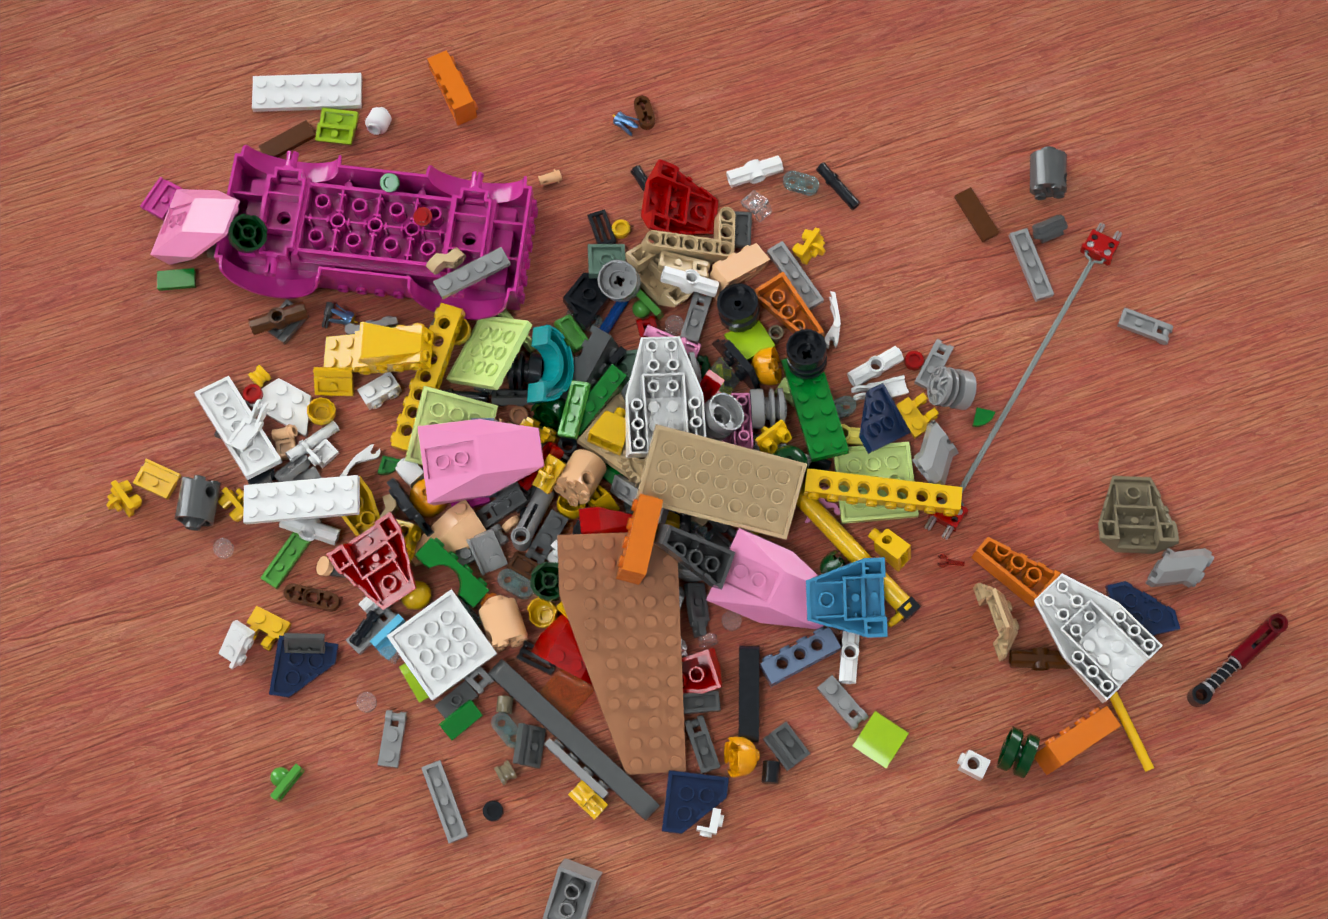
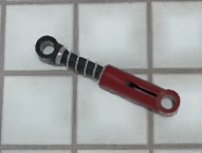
(1239, 658)

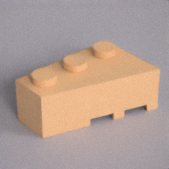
(739, 267)

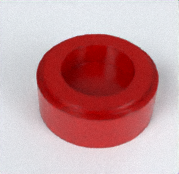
(914, 360)
(252, 393)

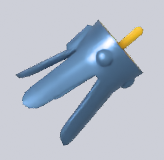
(621, 119)
(349, 317)

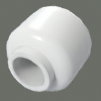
(378, 120)

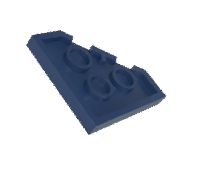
(880, 420)
(1144, 608)
(297, 670)
(691, 798)

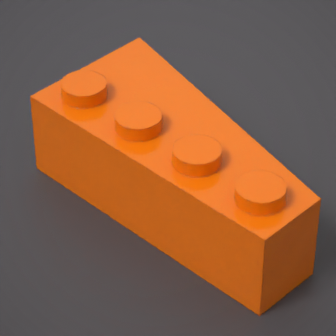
(452, 87)
(786, 305)
(640, 539)
(1014, 570)
(1077, 739)

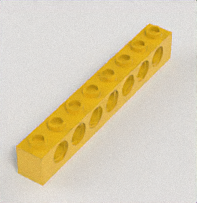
(442, 314)
(951, 494)

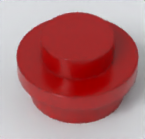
(422, 216)

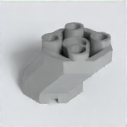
(935, 454)
(1180, 568)

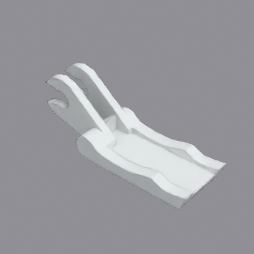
(833, 333)
(896, 387)
(249, 426)
(363, 456)

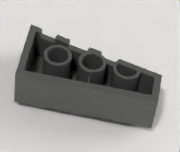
(594, 358)
(698, 555)

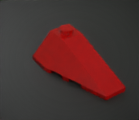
(701, 672)

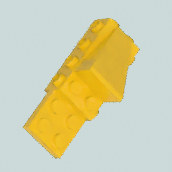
(381, 349)

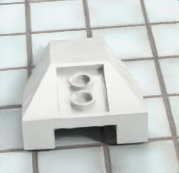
(661, 393)
(1095, 635)

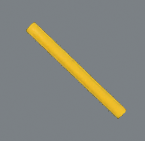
(1131, 732)

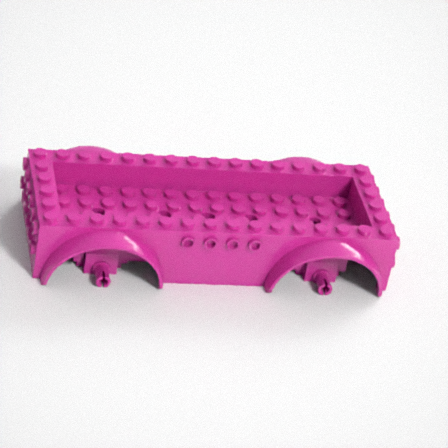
(383, 261)

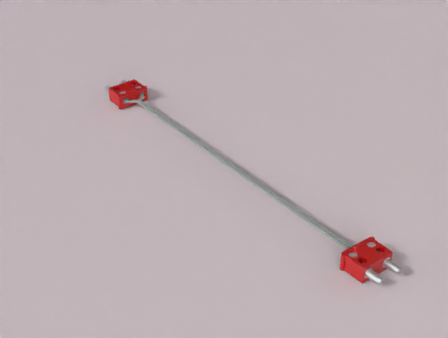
(1102, 250)

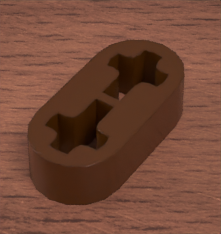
(641, 113)

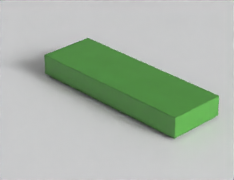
(574, 409)
(285, 560)

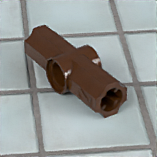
(289, 315)
(1037, 659)

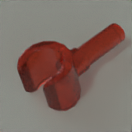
(949, 561)

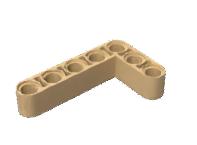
(697, 243)

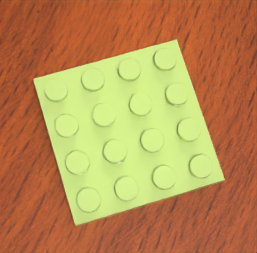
(489, 352)
(444, 407)
(887, 462)

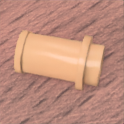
(550, 178)
(289, 431)

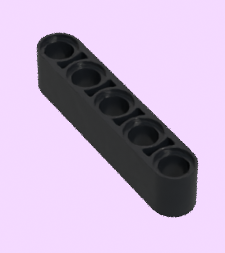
(749, 692)

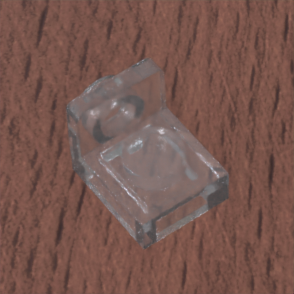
(757, 205)

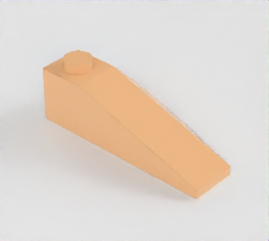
(453, 529)

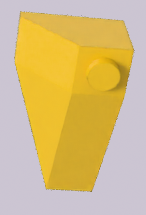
(368, 511)

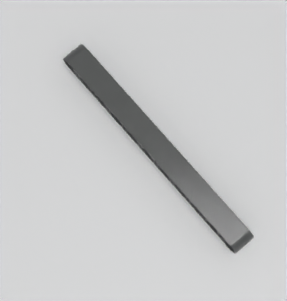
(573, 739)

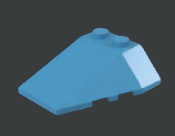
(850, 598)

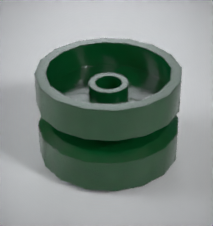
(1018, 751)

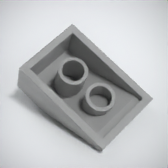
(572, 891)

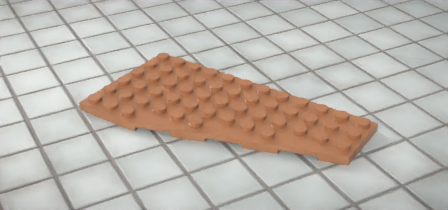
(628, 646)

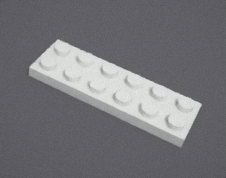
(307, 92)
(226, 412)
(301, 499)

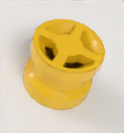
(259, 376)

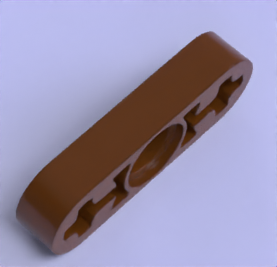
(297, 599)

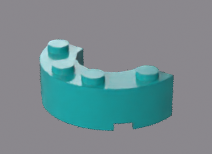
(557, 365)

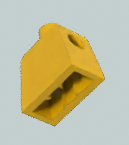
(609, 431)
(892, 547)

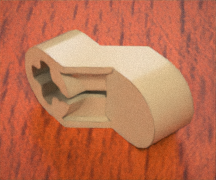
(441, 261)
(390, 504)

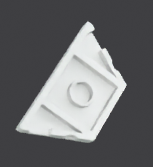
(287, 404)

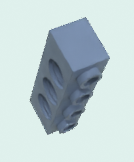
(776, 675)

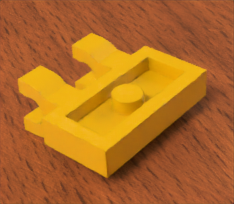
(913, 418)
(546, 434)
(269, 624)

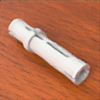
(312, 441)

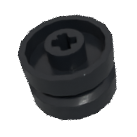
(738, 307)

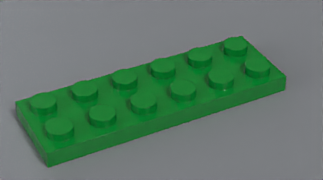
(816, 415)

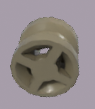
(505, 772)

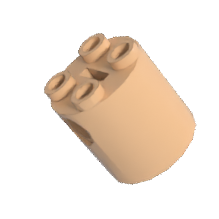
(580, 477)
(502, 622)

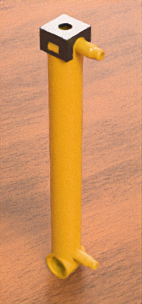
(853, 551)

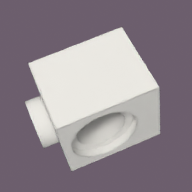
(409, 472)
(982, 764)

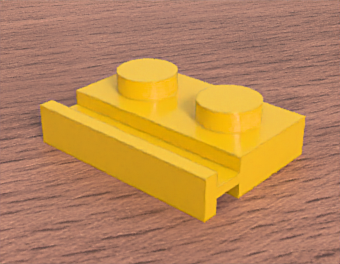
(333, 381)
(157, 479)

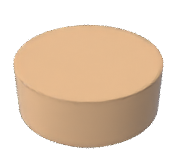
(511, 524)
(324, 566)

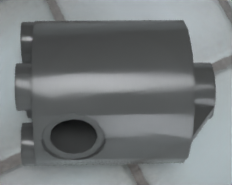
(1048, 173)
(197, 502)

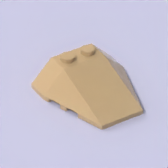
(647, 267)
(1001, 613)

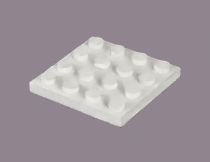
(442, 645)

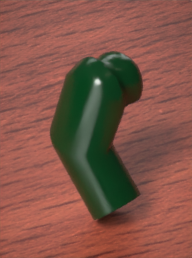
(704, 361)

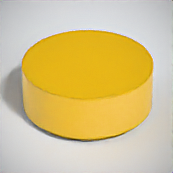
(621, 229)

